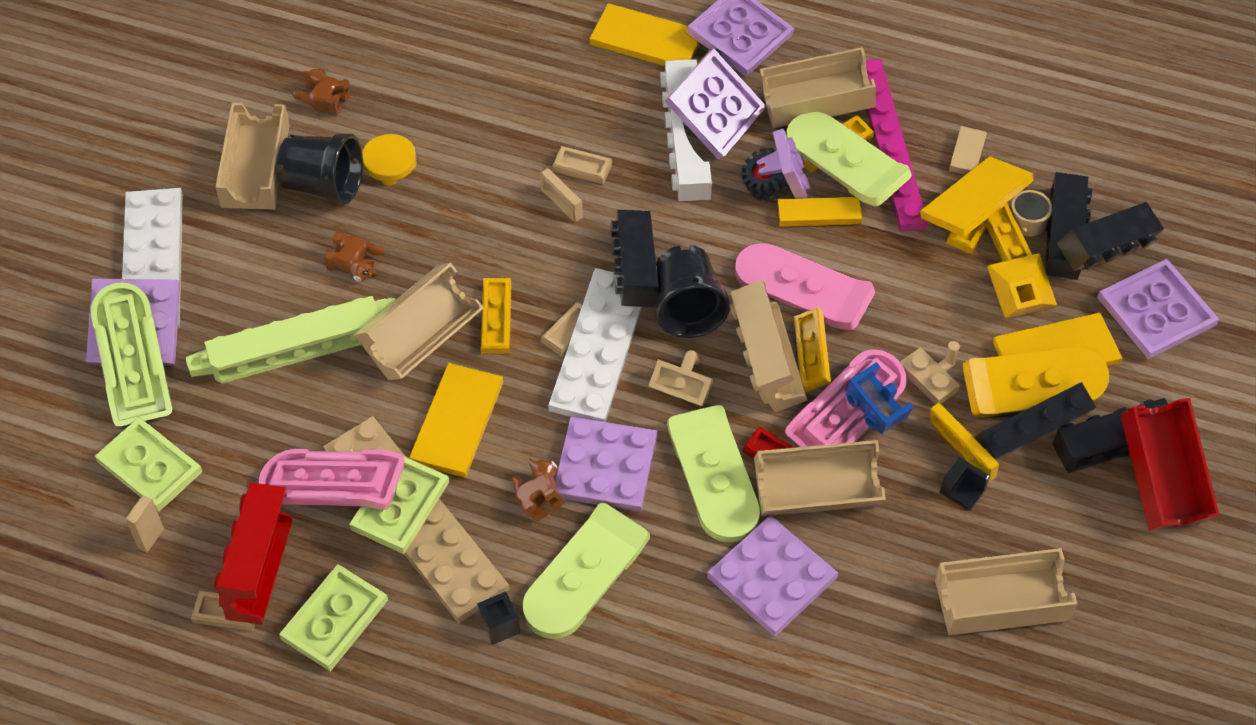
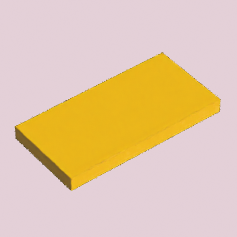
(643, 36)
(976, 196)
(1083, 331)
(456, 420)

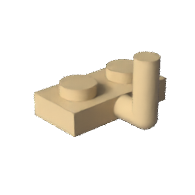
(932, 376)
(681, 380)

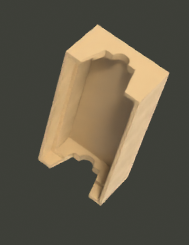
(821, 84)
(249, 159)
(417, 322)
(767, 347)
(818, 478)
(1004, 592)

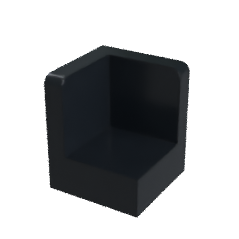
(964, 484)
(499, 617)

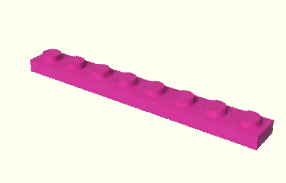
(890, 140)

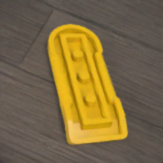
(1025, 379)

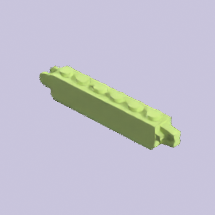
(285, 341)

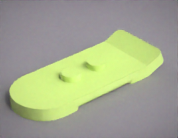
(847, 157)
(130, 354)
(715, 473)
(582, 572)

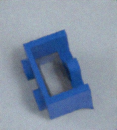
(876, 400)

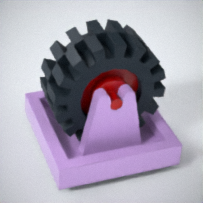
(776, 170)

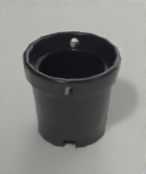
(322, 166)
(689, 293)

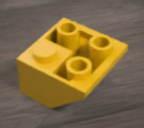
(1022, 286)

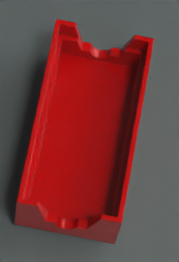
(1169, 465)
(253, 554)

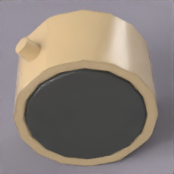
(1031, 212)

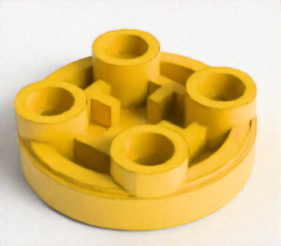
(389, 158)

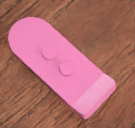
(805, 284)
(830, 415)
(335, 477)

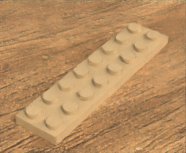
(442, 547)

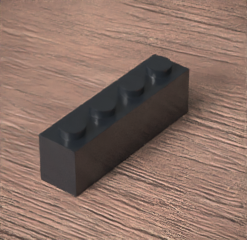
(1069, 210)
(1110, 237)
(635, 258)
(1036, 421)
(1095, 440)

